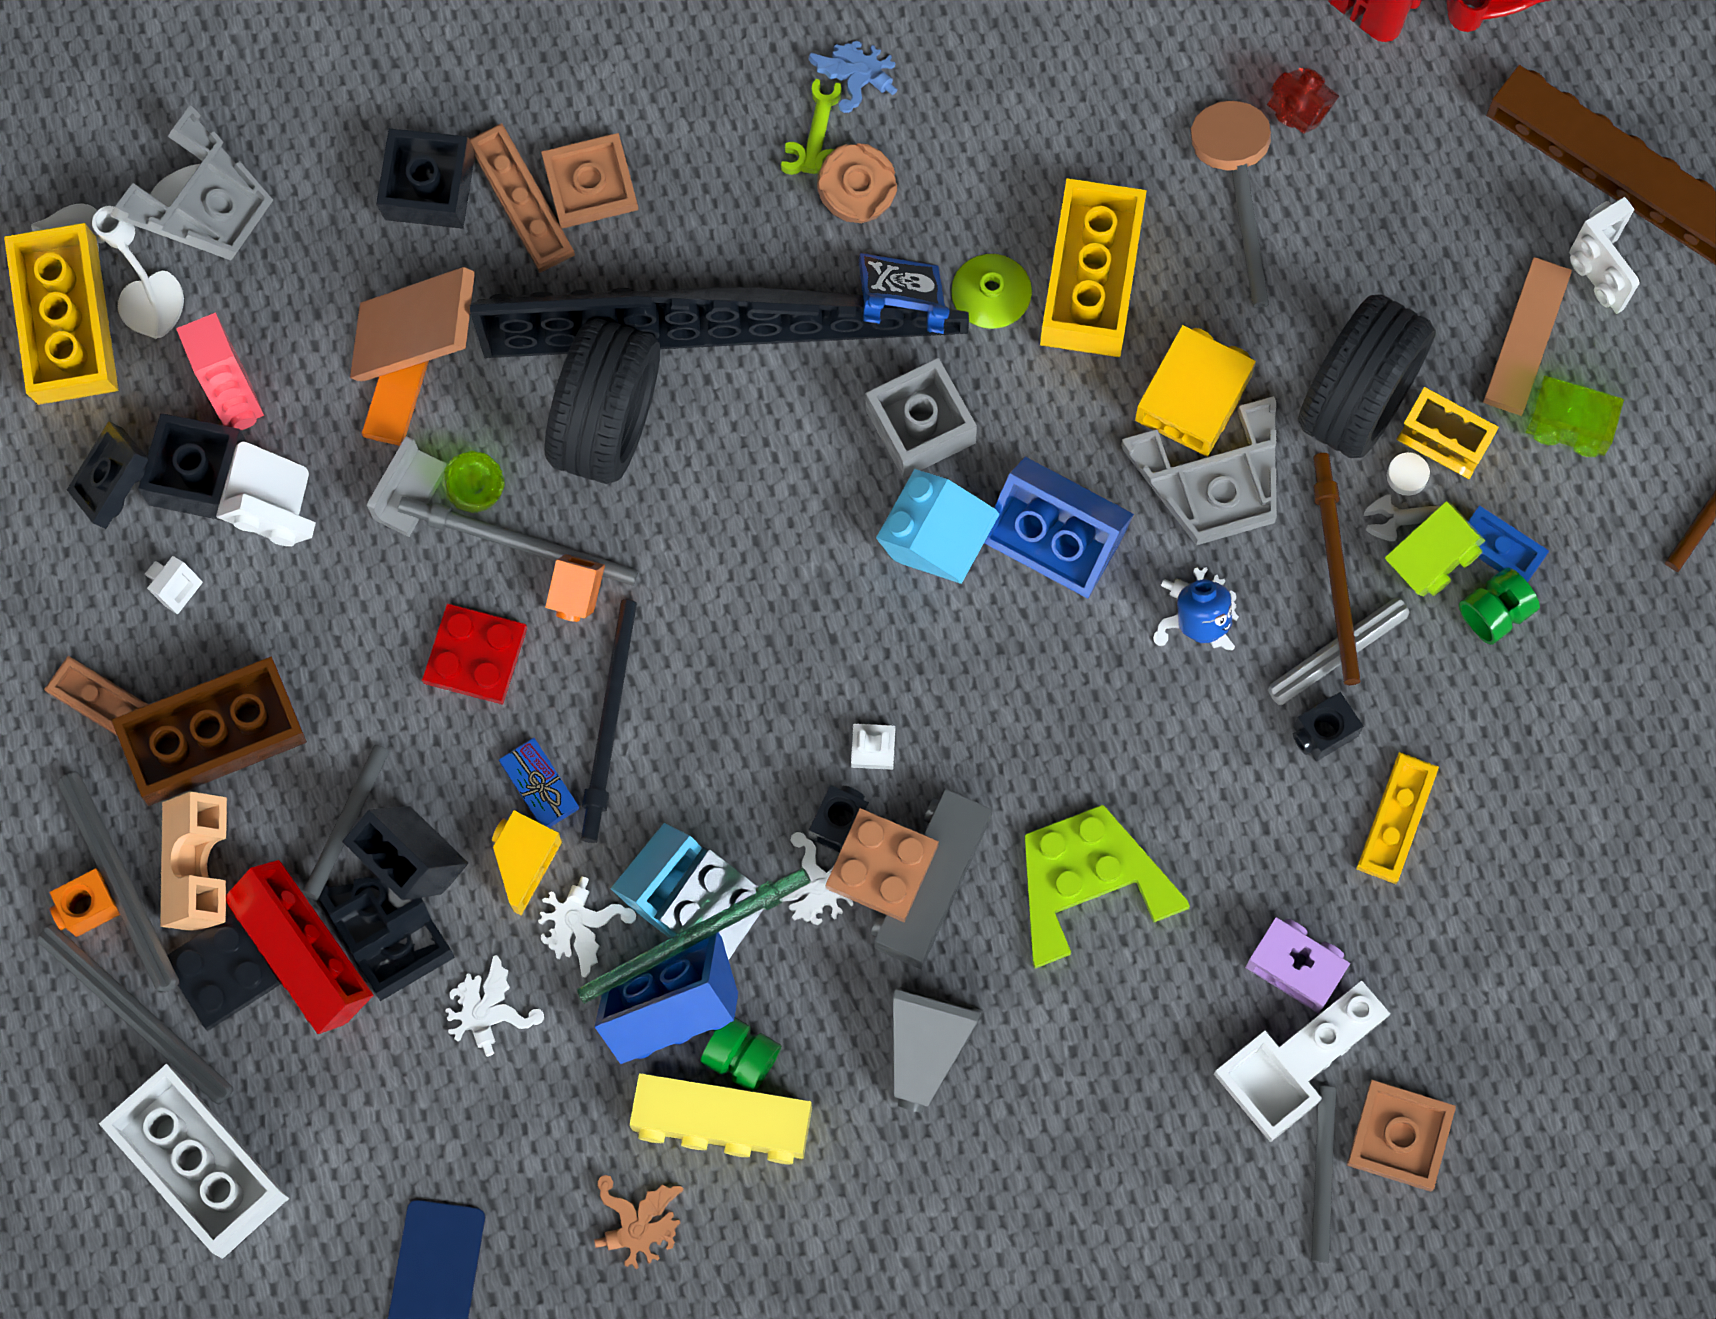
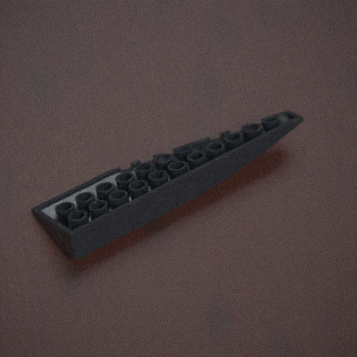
(691, 318)

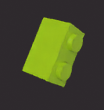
(1436, 550)

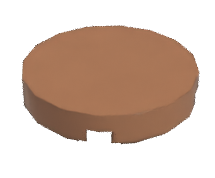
(1230, 135)
(857, 183)

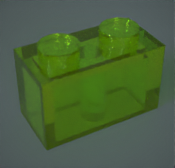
(1574, 417)

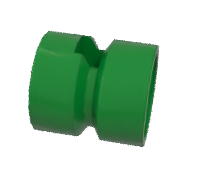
(1503, 602)
(742, 1054)

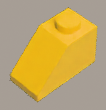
(523, 856)

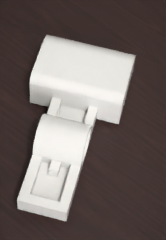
(1274, 1080)

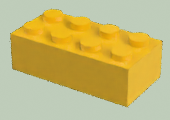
(1093, 267)
(61, 314)

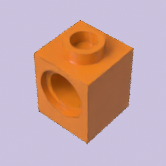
(65, 897)

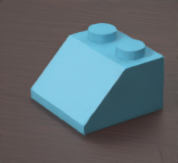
(936, 527)
(656, 873)

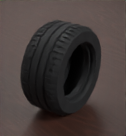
(1366, 375)
(602, 400)

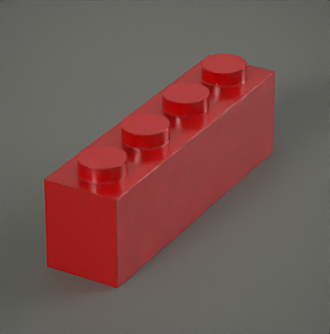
(298, 946)

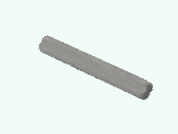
(1329, 656)

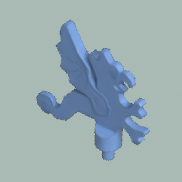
(859, 70)

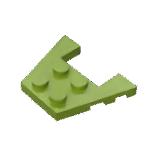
(1081, 862)

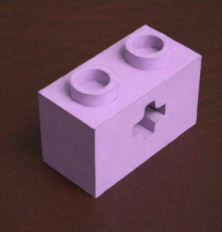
(1276, 955)

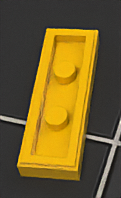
(1397, 818)

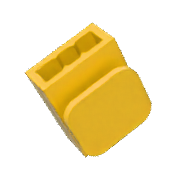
(1195, 390)
(1447, 433)

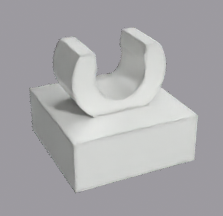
(173, 583)
(873, 746)

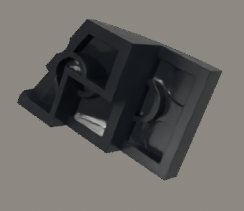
(373, 923)

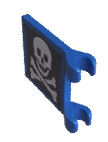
(902, 285)

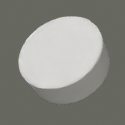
(1408, 474)

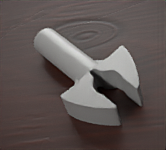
(1397, 517)

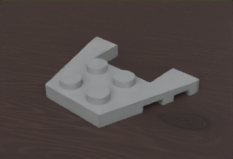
(214, 206)
(1221, 491)

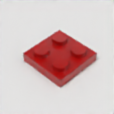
(474, 654)

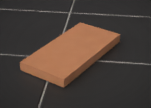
(412, 325)

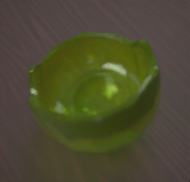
(469, 473)

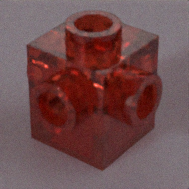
(1301, 99)

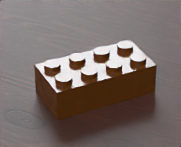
(208, 731)

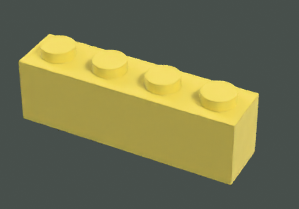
(720, 1117)

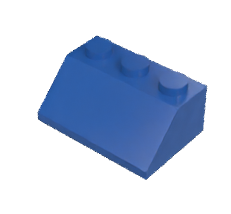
(1057, 526)
(669, 1002)

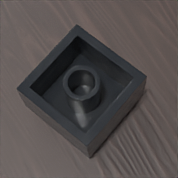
(425, 178)
(188, 465)

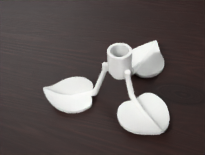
(143, 305)

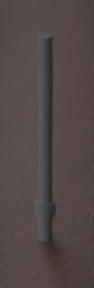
(441, 516)

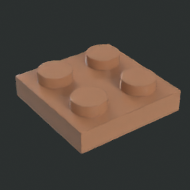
(589, 180)
(882, 865)
(1401, 1135)

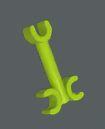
(812, 158)

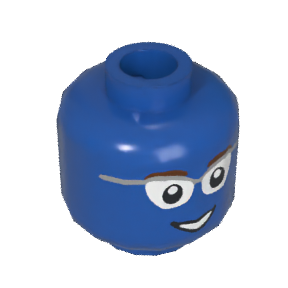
(1204, 611)

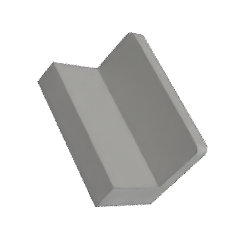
(408, 475)

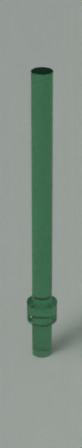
(766, 896)

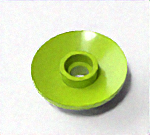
(994, 307)

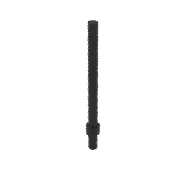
(596, 797)

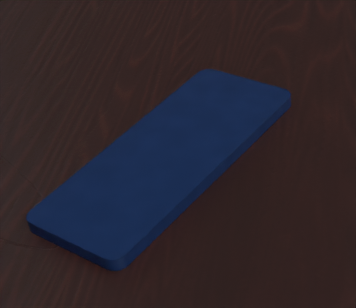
(437, 1261)

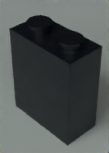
(405, 852)

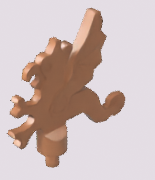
(638, 1232)

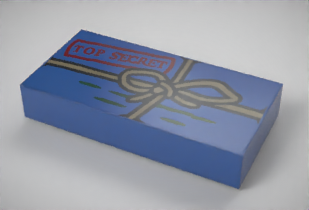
(539, 783)

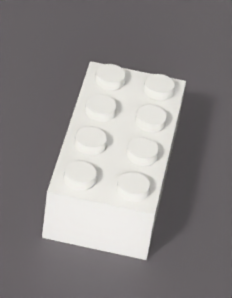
(193, 1161)

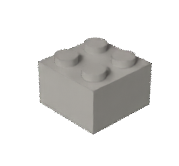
(921, 418)

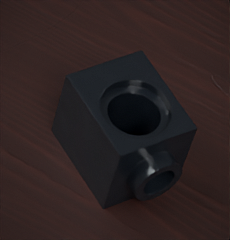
(1335, 712)
(823, 830)

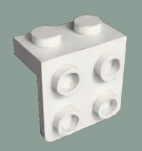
(1598, 258)
(265, 496)

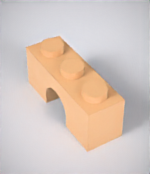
(189, 831)

